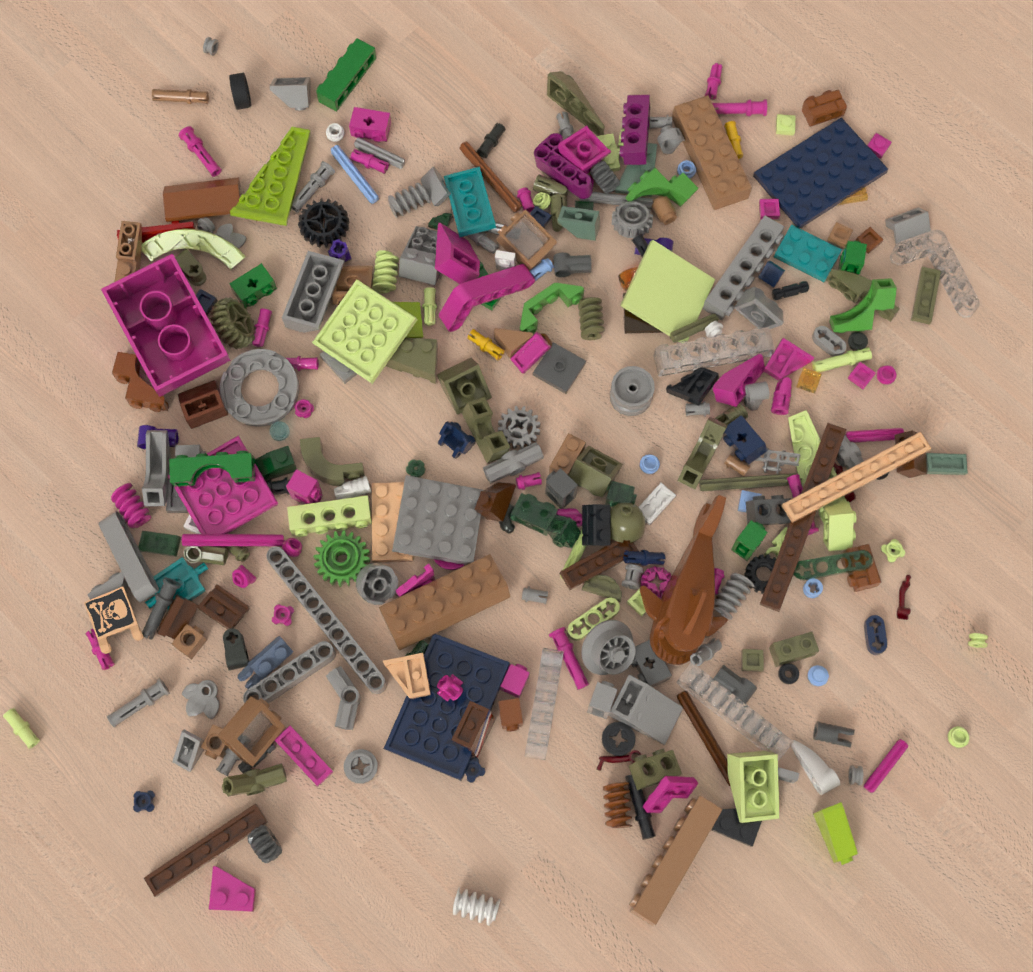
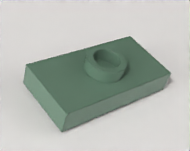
(946, 464)

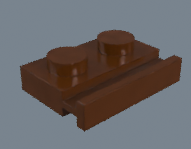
(223, 607)

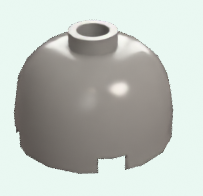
(376, 583)

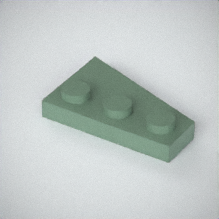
(634, 172)

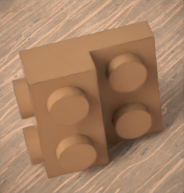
(348, 277)

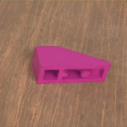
(731, 385)

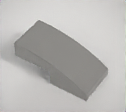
(435, 187)

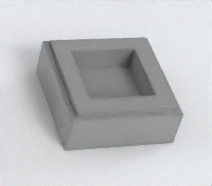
(787, 775)

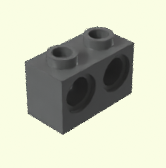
(560, 488)
(769, 513)

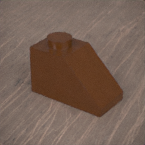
(495, 501)

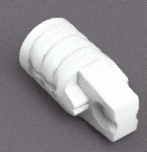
(353, 488)

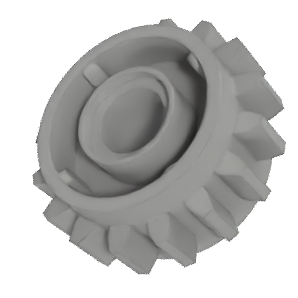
(632, 219)

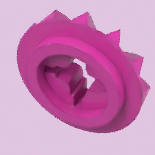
(649, 575)

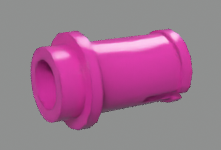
(525, 198)
(527, 481)
(719, 575)

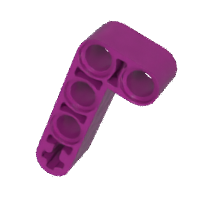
(558, 168)

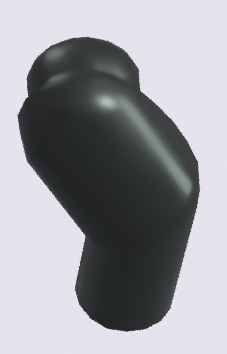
(507, 525)

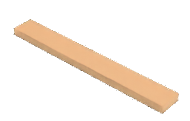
(856, 477)

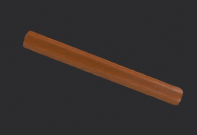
(491, 177)

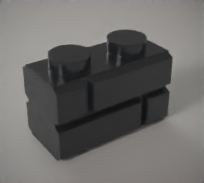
(596, 525)

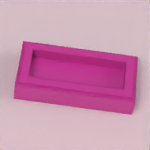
(530, 352)

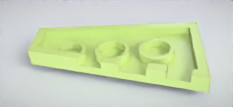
(804, 442)

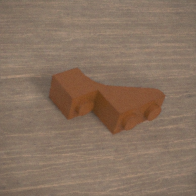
(139, 393)

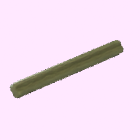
(744, 482)

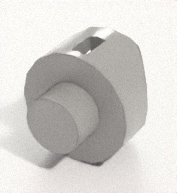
(670, 139)

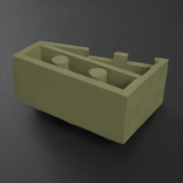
(416, 357)

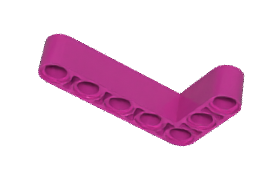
(483, 290)

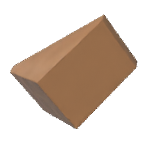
(511, 340)

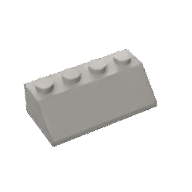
(312, 292)

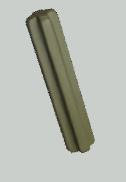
(692, 328)

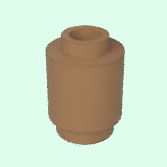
(664, 210)

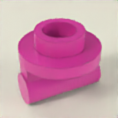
(243, 577)

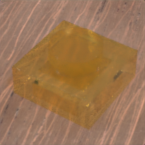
(808, 380)

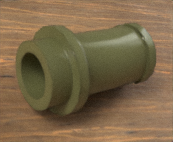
(239, 552)

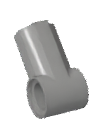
(756, 394)

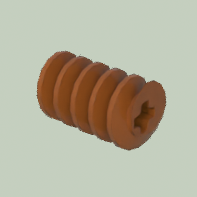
(617, 805)

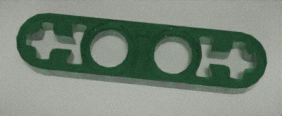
(832, 565)

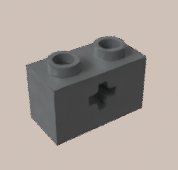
(659, 671)

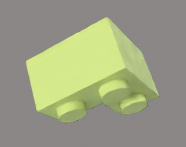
(838, 524)

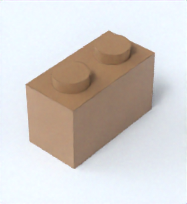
(567, 454)

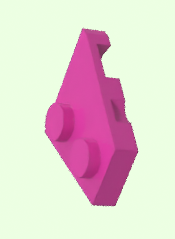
(230, 893)

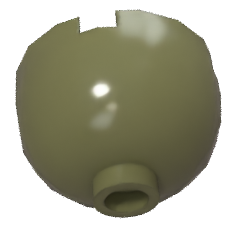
(627, 522)

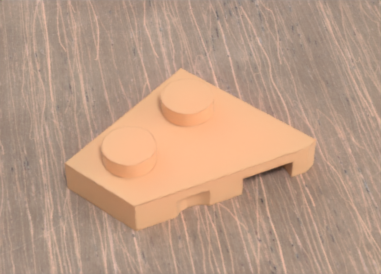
(410, 674)

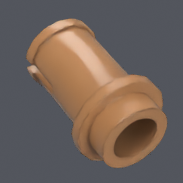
(737, 465)

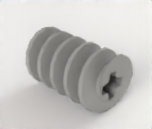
(408, 199)
(731, 594)

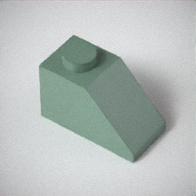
(580, 222)

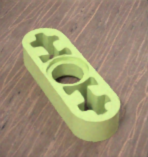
(602, 605)

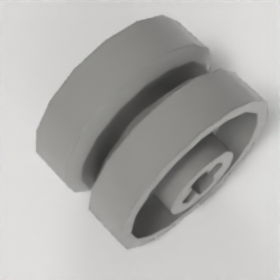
(631, 391)

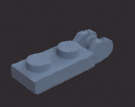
(265, 662)

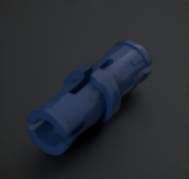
(644, 557)

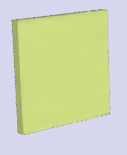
(667, 290)
(364, 331)

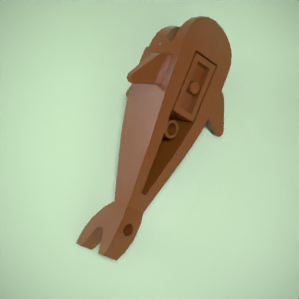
(687, 604)

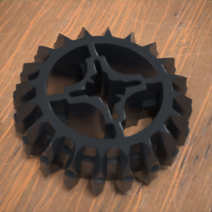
(334, 226)

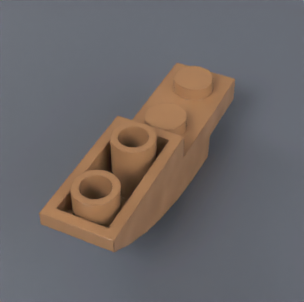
(128, 249)

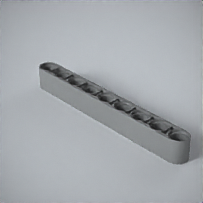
(319, 612)

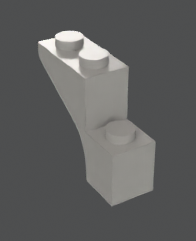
(157, 468)

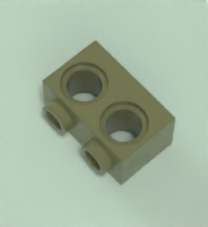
(794, 649)
(654, 768)

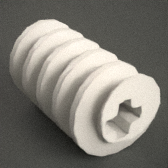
(475, 906)

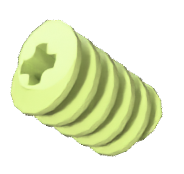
(385, 272)

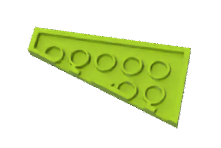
(275, 185)

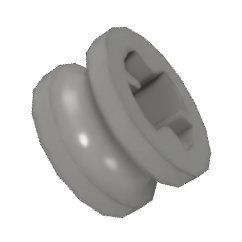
(210, 46)
(855, 775)

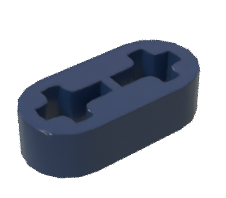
(880, 634)

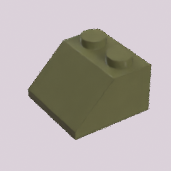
(463, 384)
(594, 471)

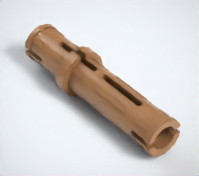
(180, 96)

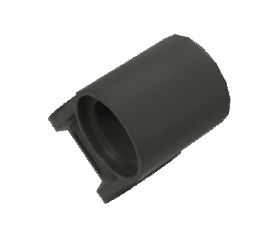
(235, 653)

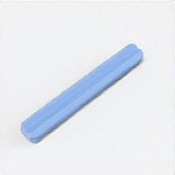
(354, 174)

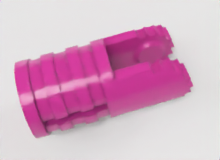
(782, 397)

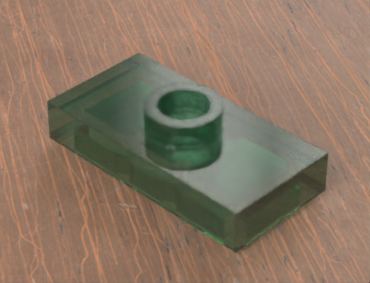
(159, 543)

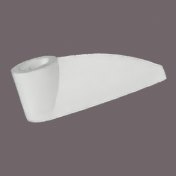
(818, 772)

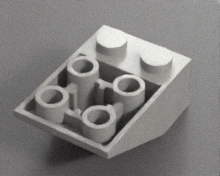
(419, 257)
(645, 710)

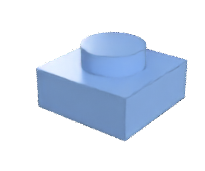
(744, 497)

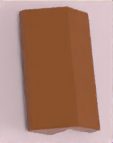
(200, 199)

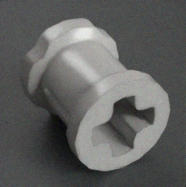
(632, 576)

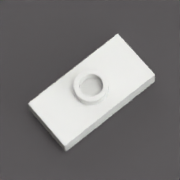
(656, 502)

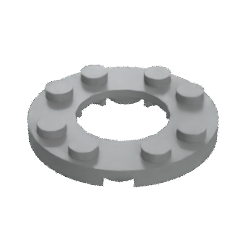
(250, 362)

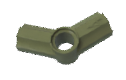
(254, 781)

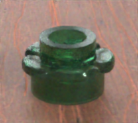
(415, 463)

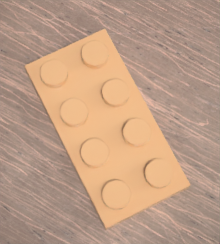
(385, 512)

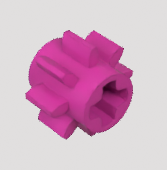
(450, 687)

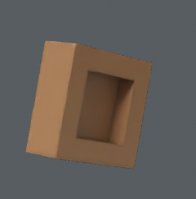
(840, 235)

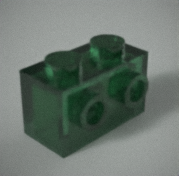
(533, 513)

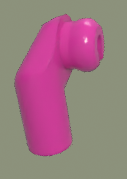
(571, 513)

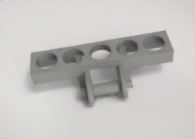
(781, 462)

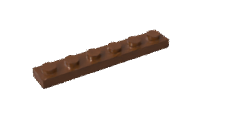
(205, 850)

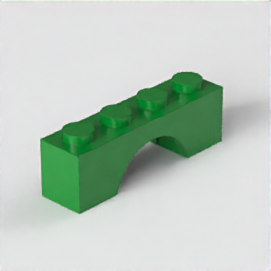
(186, 470)

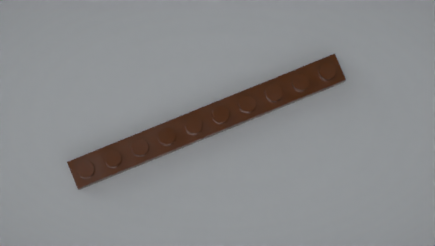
(798, 530)

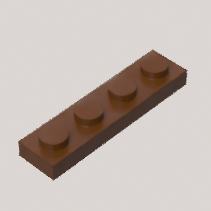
(596, 563)

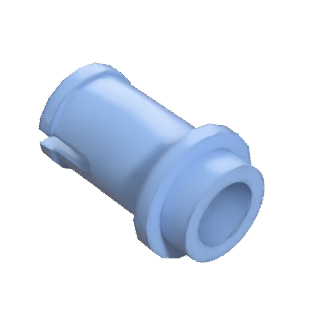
(542, 268)

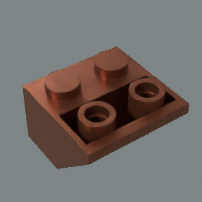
(202, 404)

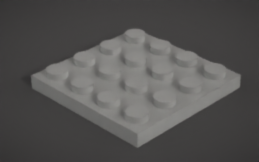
(437, 521)

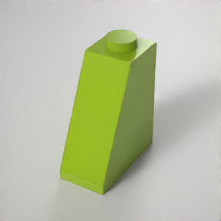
(836, 833)

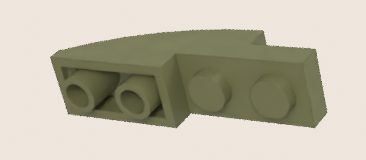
(855, 288)

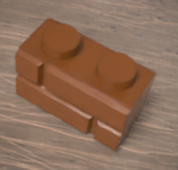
(823, 107)
(862, 579)

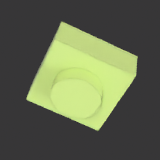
(785, 124)
(637, 603)

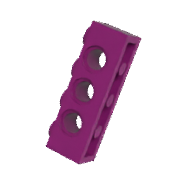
(636, 130)

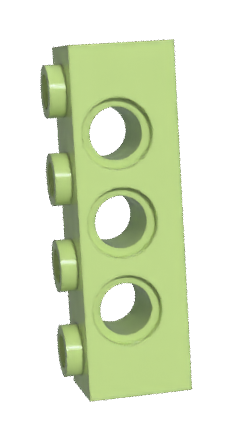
(298, 514)

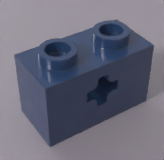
(753, 445)

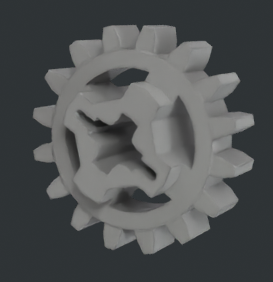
(522, 419)

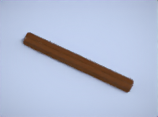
(704, 733)

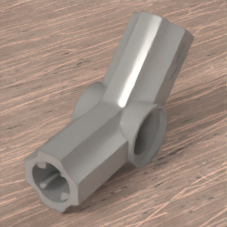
(347, 710)

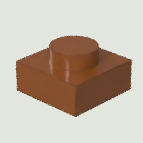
(870, 238)

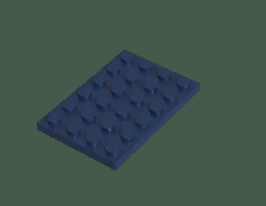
(820, 172)
(429, 722)

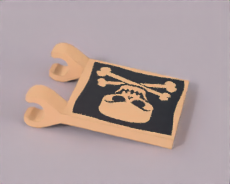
(111, 615)

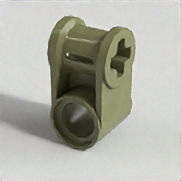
(191, 268)

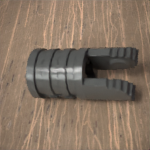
(829, 733)

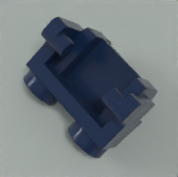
(456, 439)

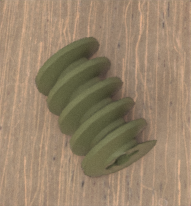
(590, 318)

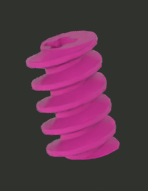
(130, 506)

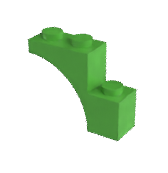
(654, 183)
(860, 318)

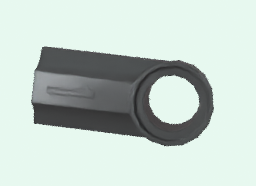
(566, 264)
(738, 686)

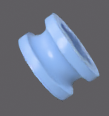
(819, 587)

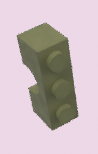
(478, 418)

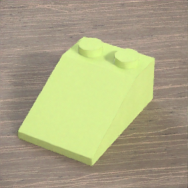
(754, 785)

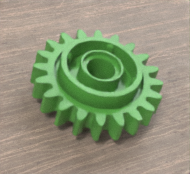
(333, 549)

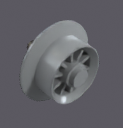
(608, 648)

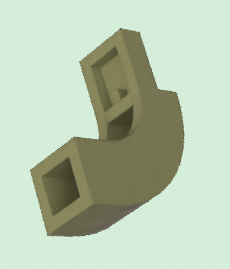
(702, 453)
(324, 470)

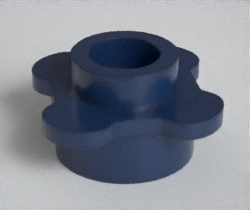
(479, 771)
(139, 797)

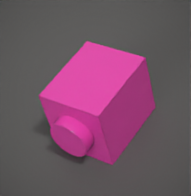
(515, 680)

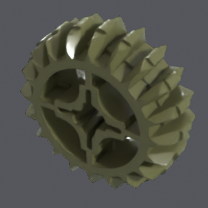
(233, 323)

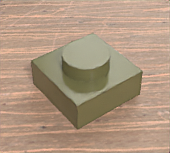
(752, 660)

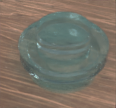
(279, 431)

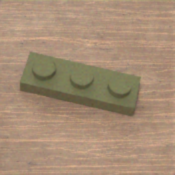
(926, 295)

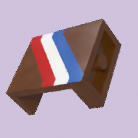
(474, 728)

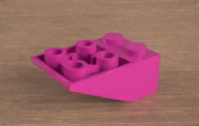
(455, 256)

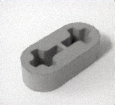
(829, 341)

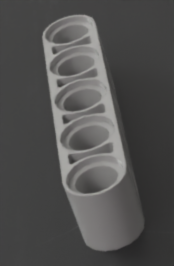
(128, 556)
(296, 666)

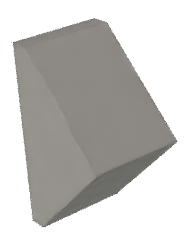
(188, 750)

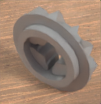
(352, 761)

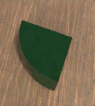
(445, 219)

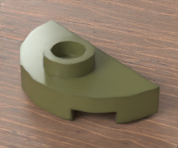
(603, 586)

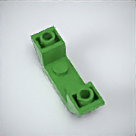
(568, 293)

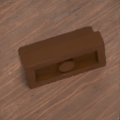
(177, 617)

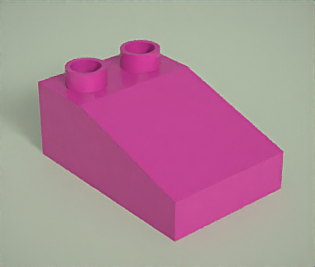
(165, 325)

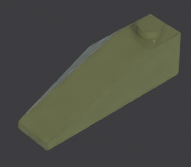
(568, 95)

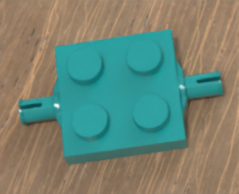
(185, 575)

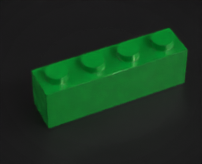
(346, 74)

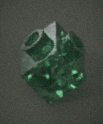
(563, 531)

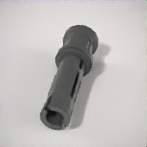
(163, 600)

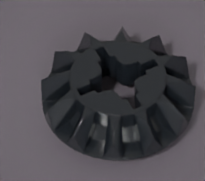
(626, 733)

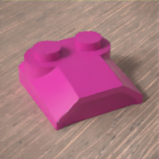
(583, 149)

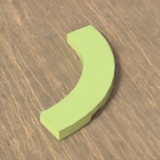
(194, 240)

